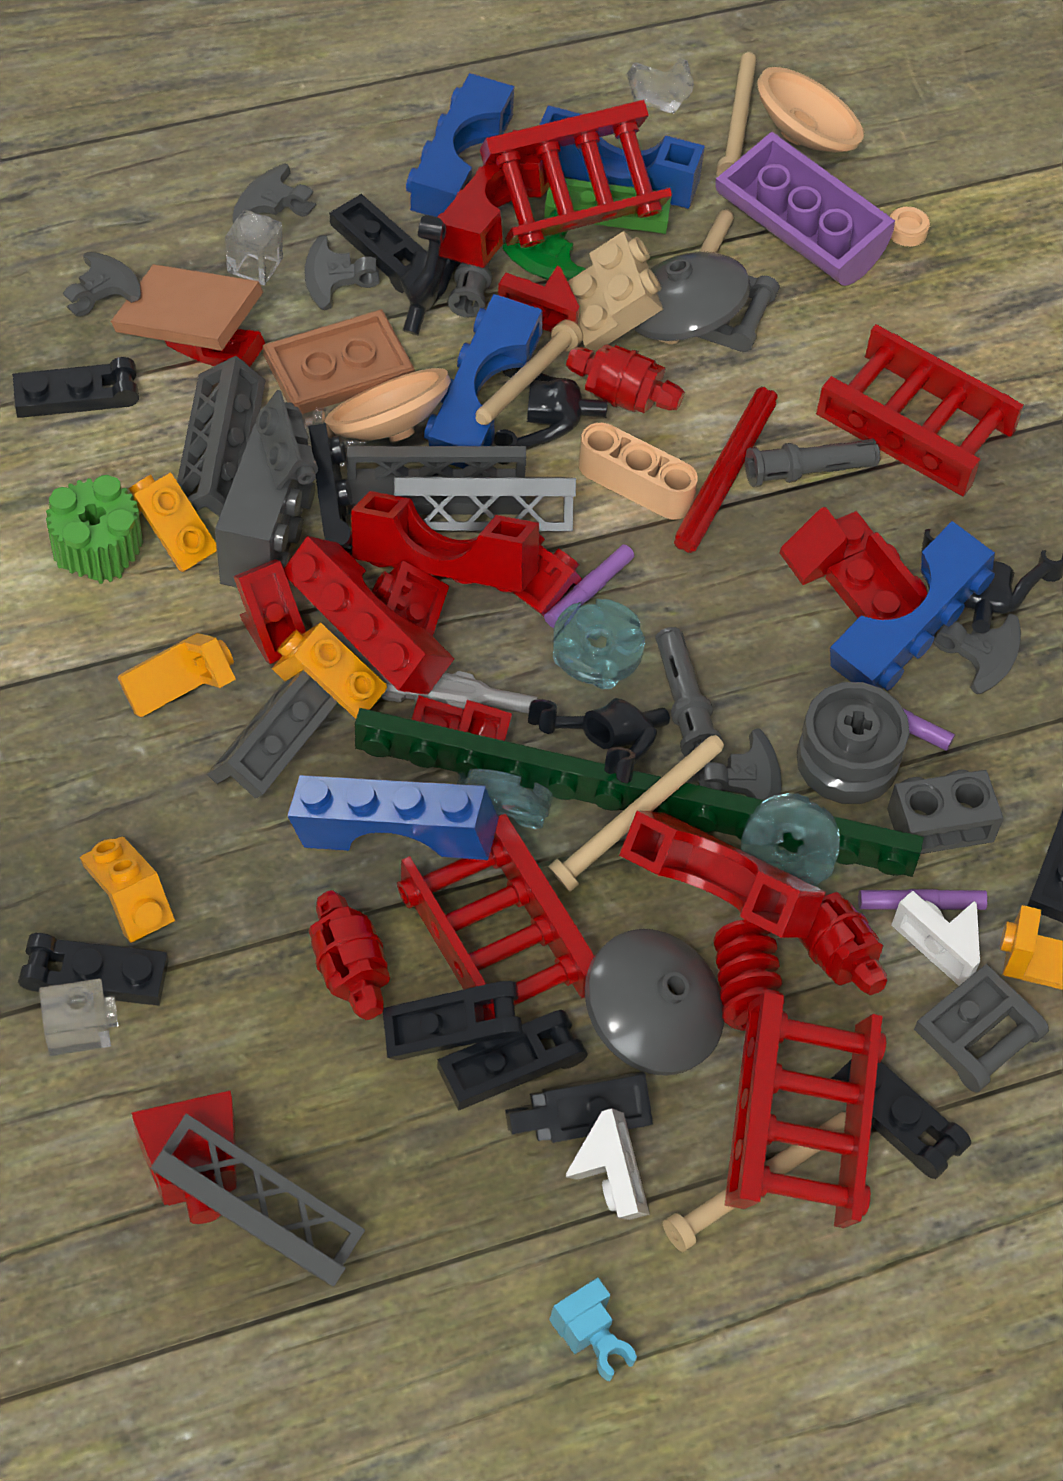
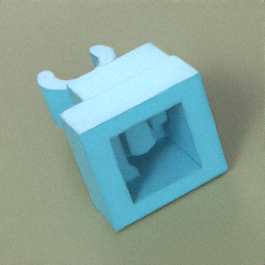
(584, 1321)

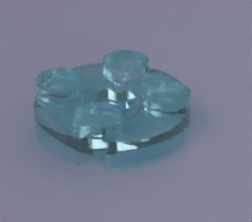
(594, 664)
(509, 797)
(807, 822)

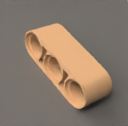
(637, 470)

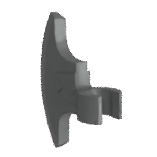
(271, 196)
(328, 271)
(104, 278)
(989, 652)
(750, 773)

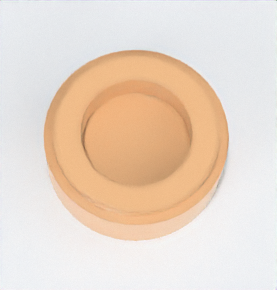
(910, 226)

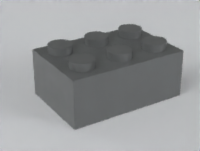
(258, 518)

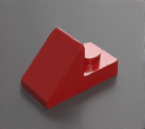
(554, 298)
(824, 543)
(269, 607)

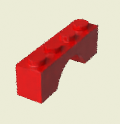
(474, 215)
(391, 531)
(393, 645)
(749, 884)

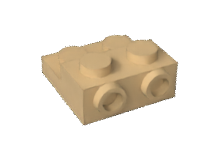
(615, 291)

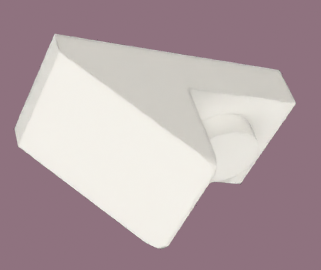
(948, 945)
(611, 1151)

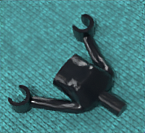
(427, 274)
(551, 403)
(999, 596)
(609, 728)

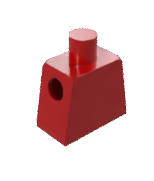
(157, 1125)

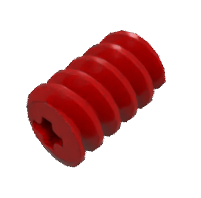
(744, 968)

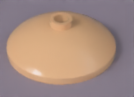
(808, 111)
(390, 407)

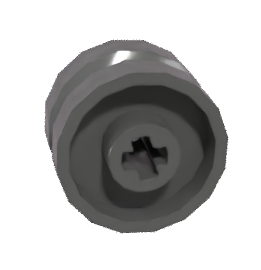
(852, 742)

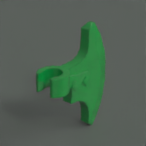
(546, 256)

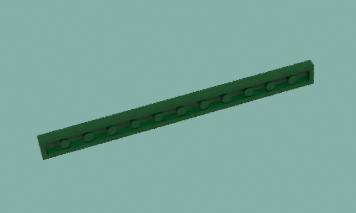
(586, 781)

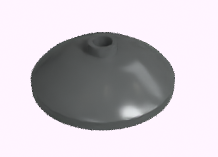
(696, 295)
(638, 1012)

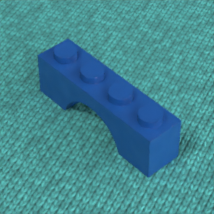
(475, 113)
(668, 164)
(502, 340)
(879, 649)
(445, 817)

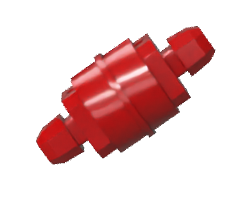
(625, 378)
(845, 945)
(349, 955)

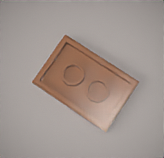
(188, 307)
(337, 361)

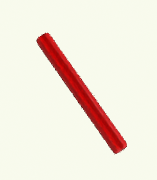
(725, 470)

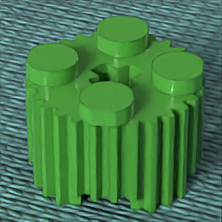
(94, 528)

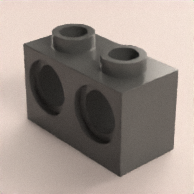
(947, 821)

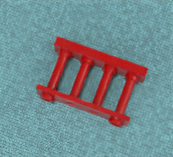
(584, 133)
(901, 437)
(525, 887)
(757, 1127)

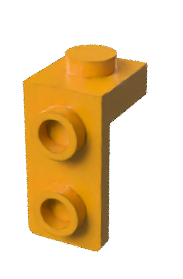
(173, 520)
(331, 666)
(177, 671)
(131, 887)
(1031, 955)

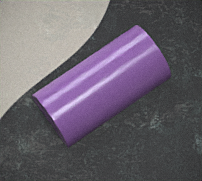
(807, 209)

